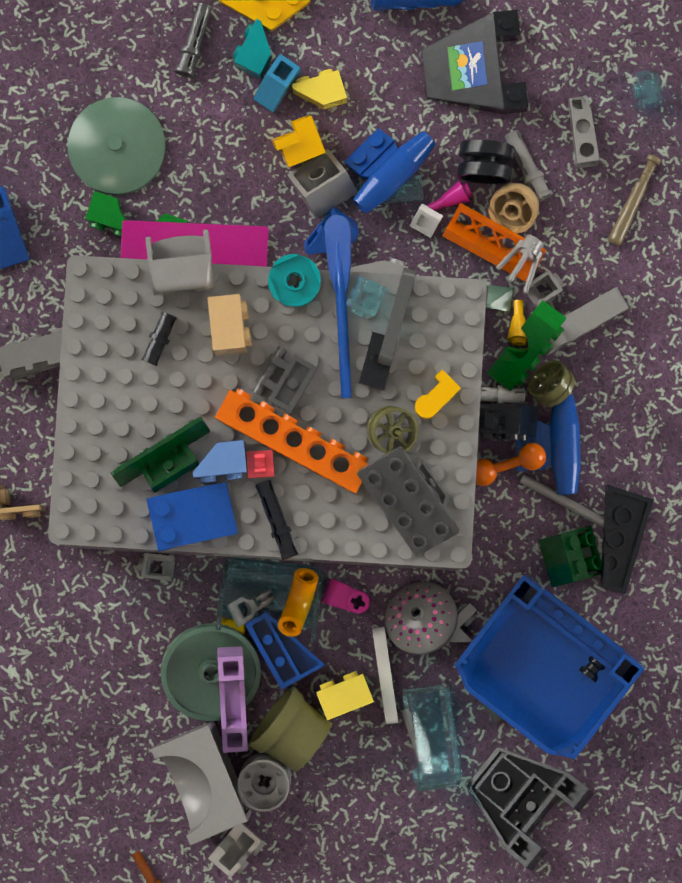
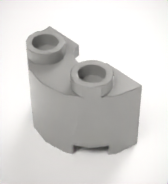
(235, 849)

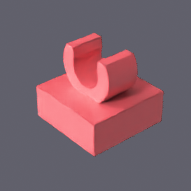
(260, 464)

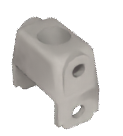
(180, 264)

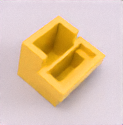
(301, 143)

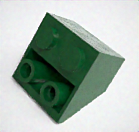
(571, 556)

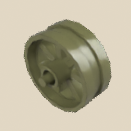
(553, 381)
(391, 429)

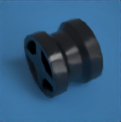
(592, 668)

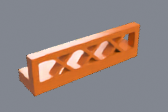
(485, 246)

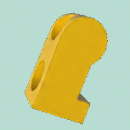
(430, 404)

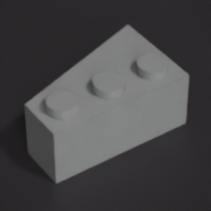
(31, 356)

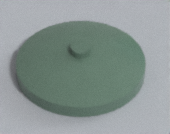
(116, 146)
(192, 674)

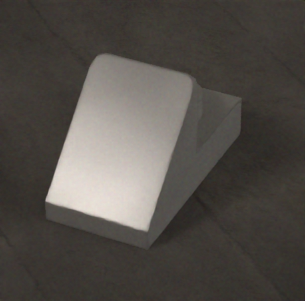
(465, 617)

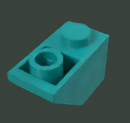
(255, 53)

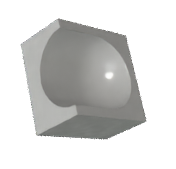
(204, 781)

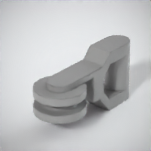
(239, 619)

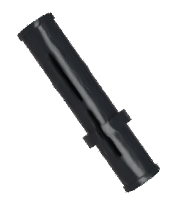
(277, 522)

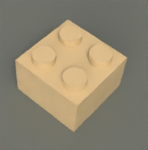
(227, 324)

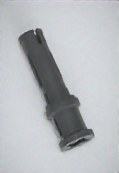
(190, 51)

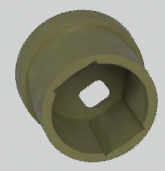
(290, 730)

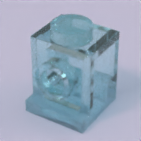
(647, 90)
(374, 295)

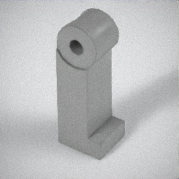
(583, 133)

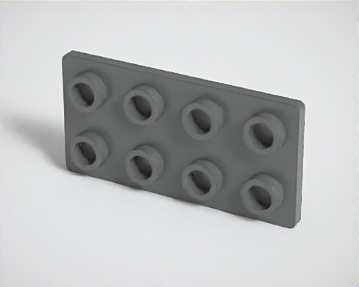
(410, 499)

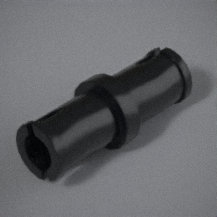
(159, 338)

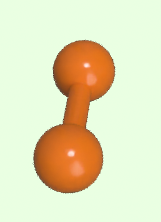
(531, 457)

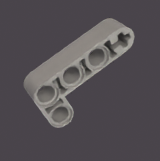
(589, 317)

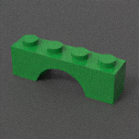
(106, 213)
(539, 329)

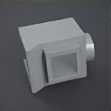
(554, 283)
(168, 566)

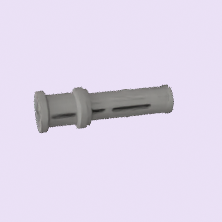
(532, 176)

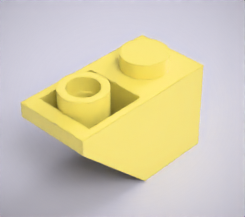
(322, 90)

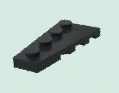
(623, 531)

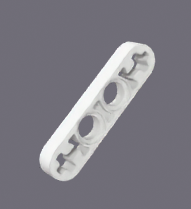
(385, 675)

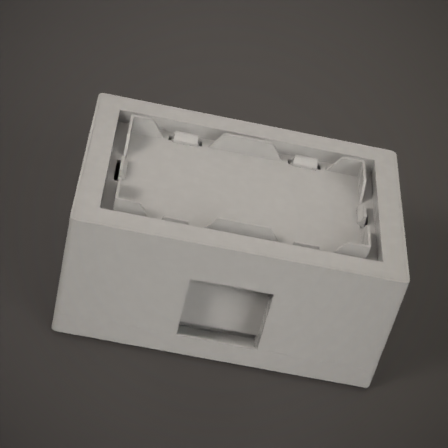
(120, 405)

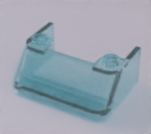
(250, 577)
(435, 736)

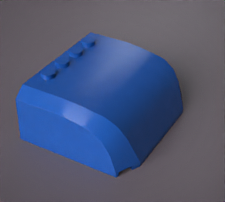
(529, 670)

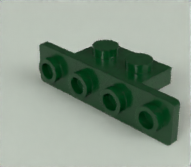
(164, 460)

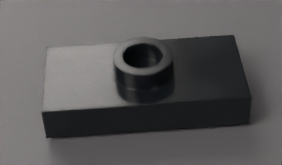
(374, 374)

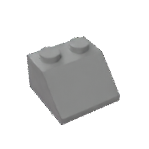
(322, 183)

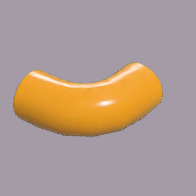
(298, 602)

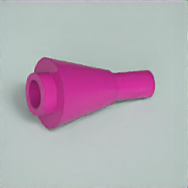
(455, 195)

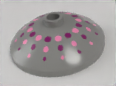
(431, 627)

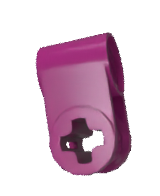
(341, 595)

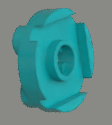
(280, 275)

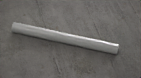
(562, 500)

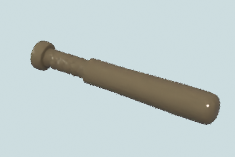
(628, 212)

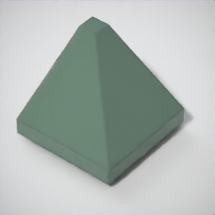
(499, 298)

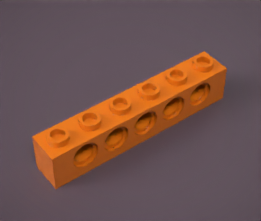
(230, 415)

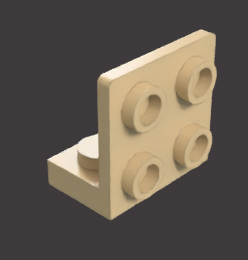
(10, 513)

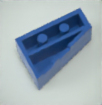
(284, 654)

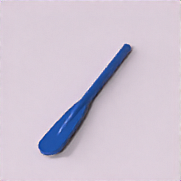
(339, 262)

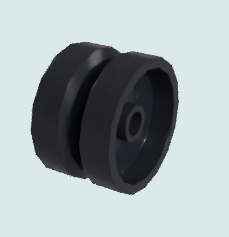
(485, 162)

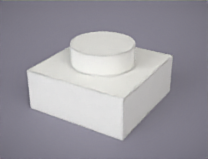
(426, 220)

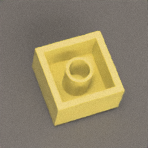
(344, 696)

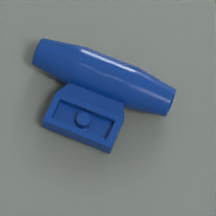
(386, 166)
(561, 446)

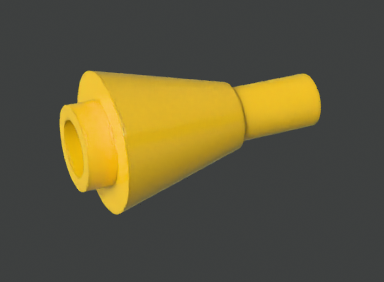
(515, 332)

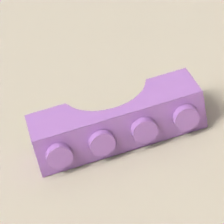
(232, 699)

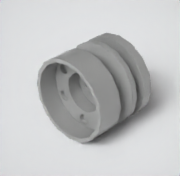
(263, 795)

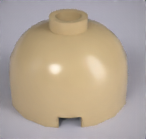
(514, 207)

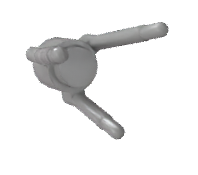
(529, 249)

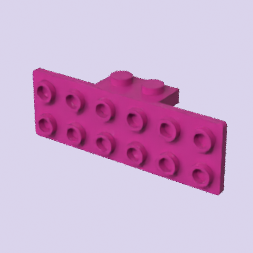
(229, 243)

